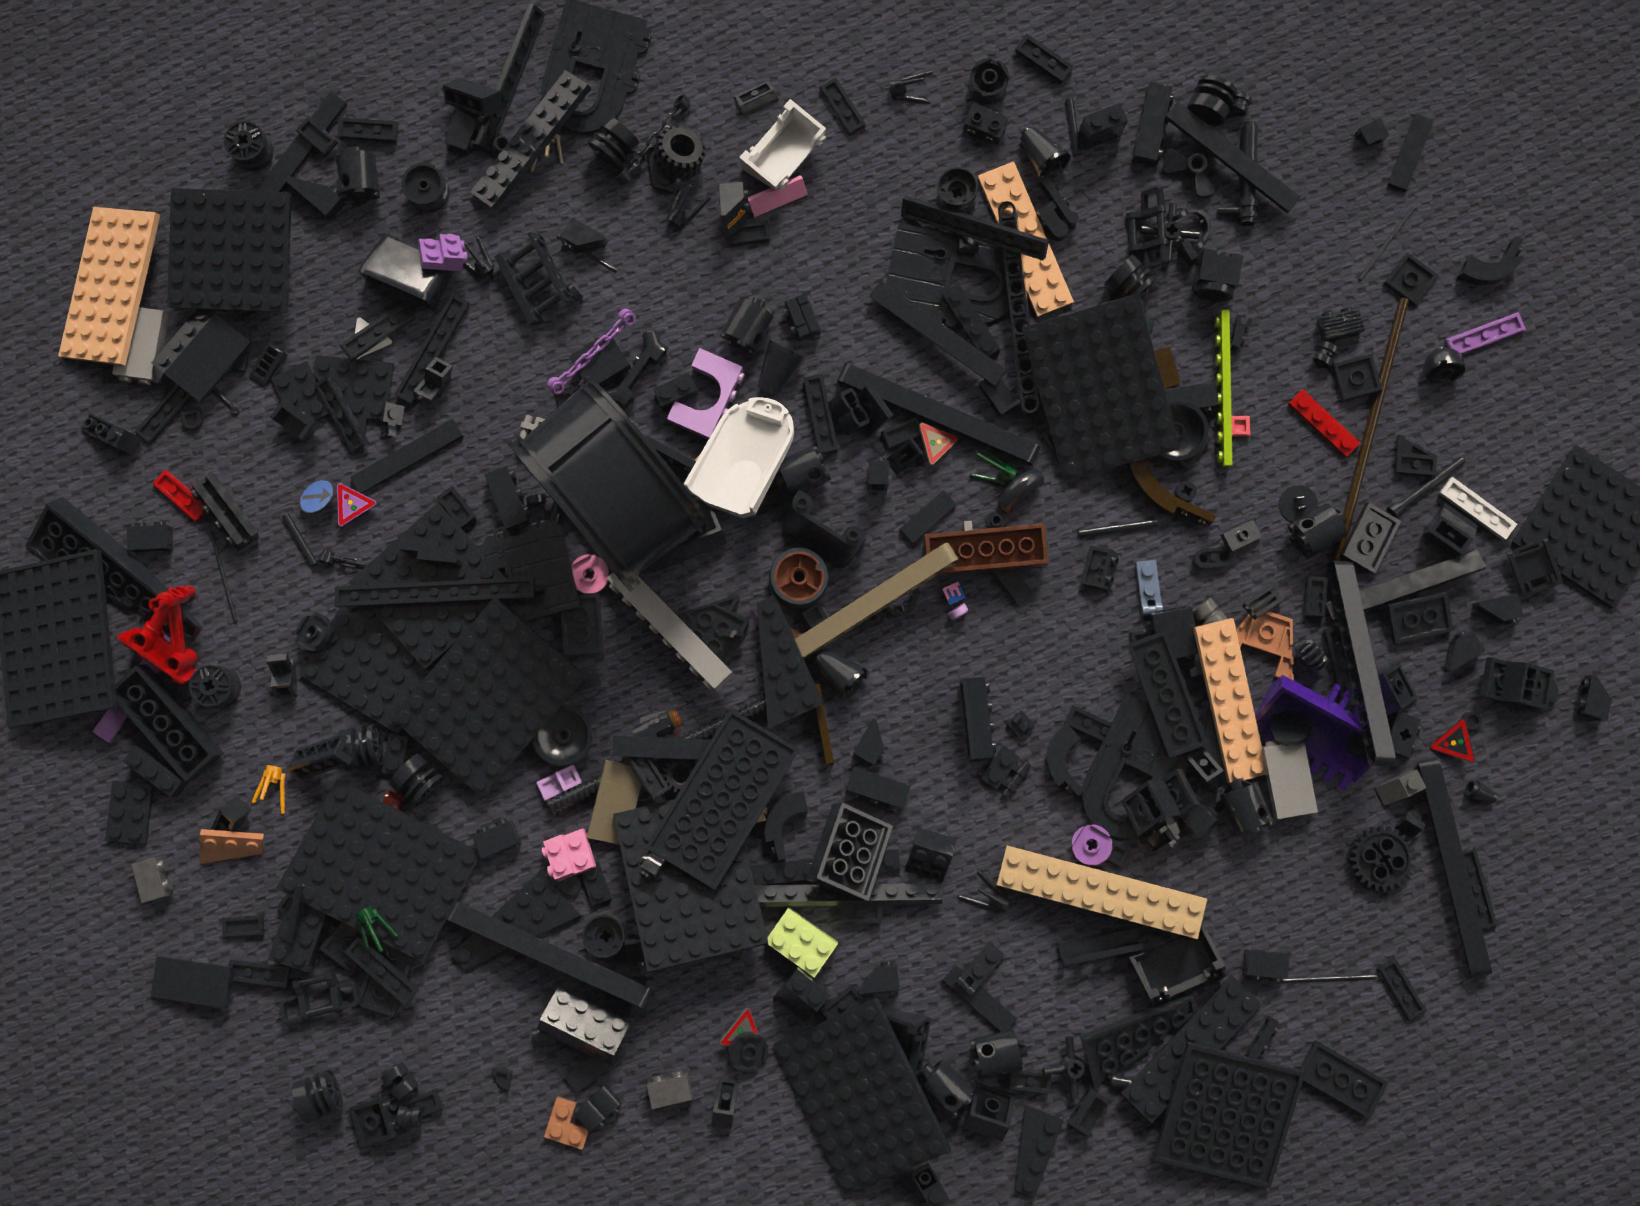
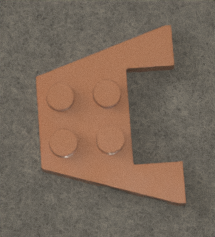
(1272, 635)

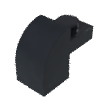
(435, 381)
(283, 675)

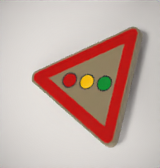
(935, 442)

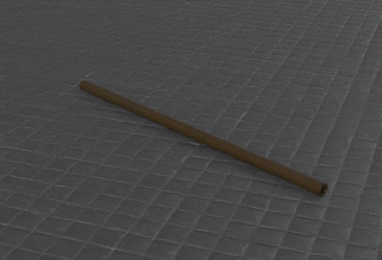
(1372, 423)

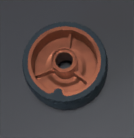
(795, 593)

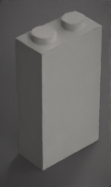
(146, 344)
(1288, 780)

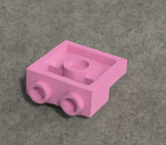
(568, 855)

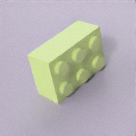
(801, 942)

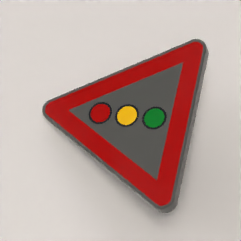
(742, 1024)

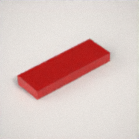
(179, 495)

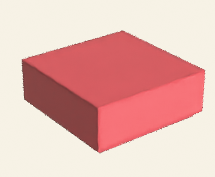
(1240, 425)

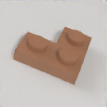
(560, 1125)

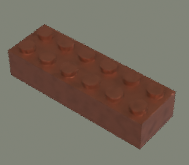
(993, 548)

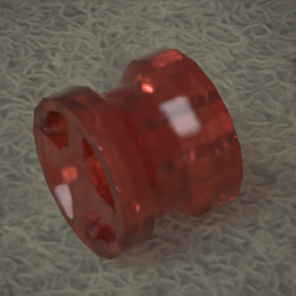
(394, 800)

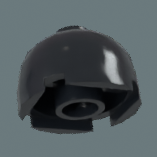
(1445, 363)

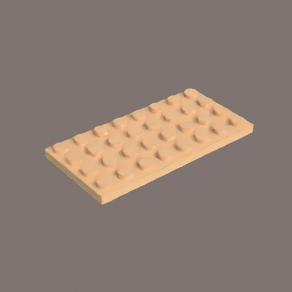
(109, 285)

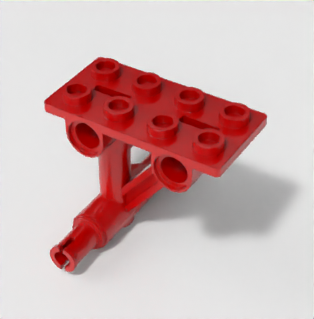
(150, 640)

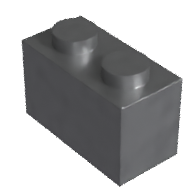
(152, 879)
(669, 1089)

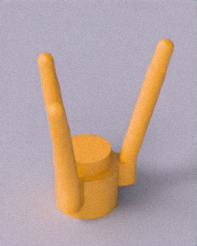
(271, 774)

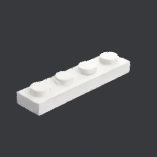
(1477, 508)

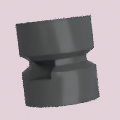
(1208, 613)

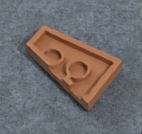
(226, 845)

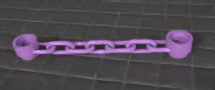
(622, 317)

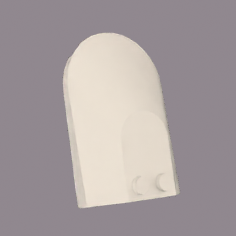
(742, 457)

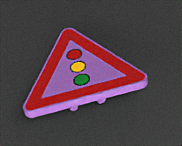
(351, 504)

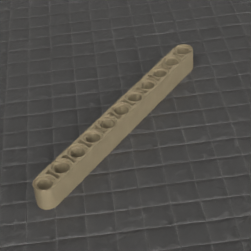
(876, 600)

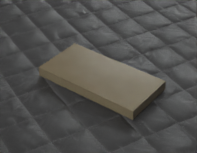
(616, 793)

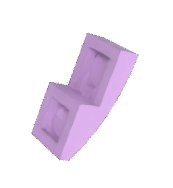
(558, 782)

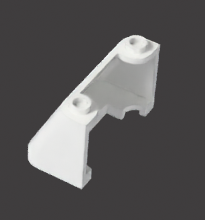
(783, 147)

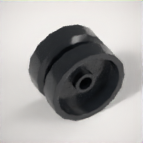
(425, 187)

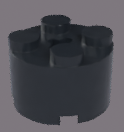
(987, 91)

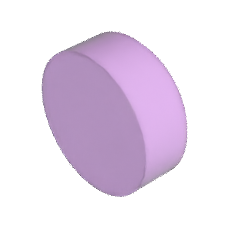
(957, 612)

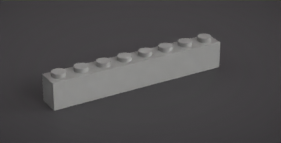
(675, 633)

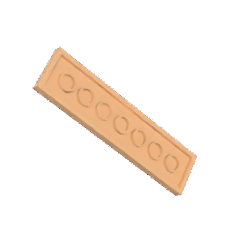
(1043, 278)
(1230, 700)

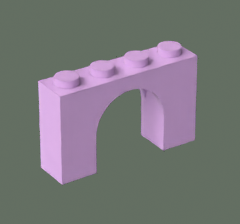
(727, 376)

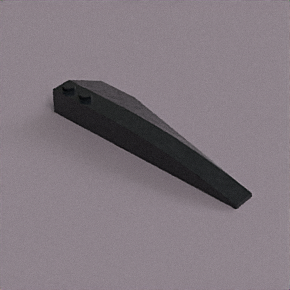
(67, 531)

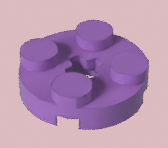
(1091, 833)

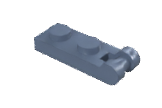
(1148, 586)

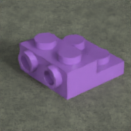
(443, 253)

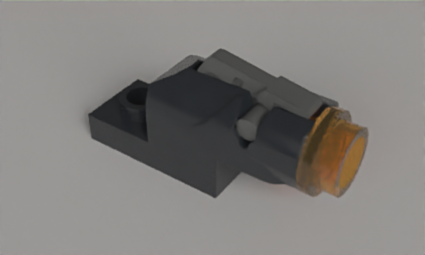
(657, 724)

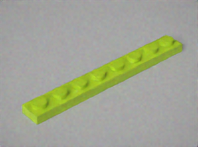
(1223, 380)

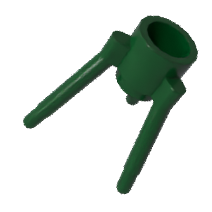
(1005, 472)
(365, 918)

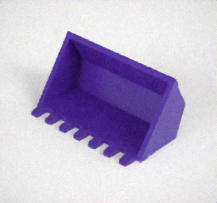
(1330, 725)

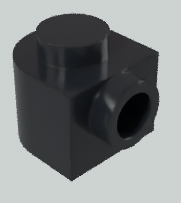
(651, 866)

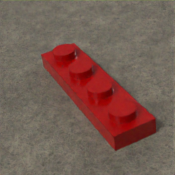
(1324, 423)

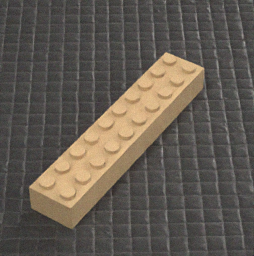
(1102, 892)

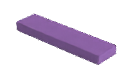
(1486, 334)

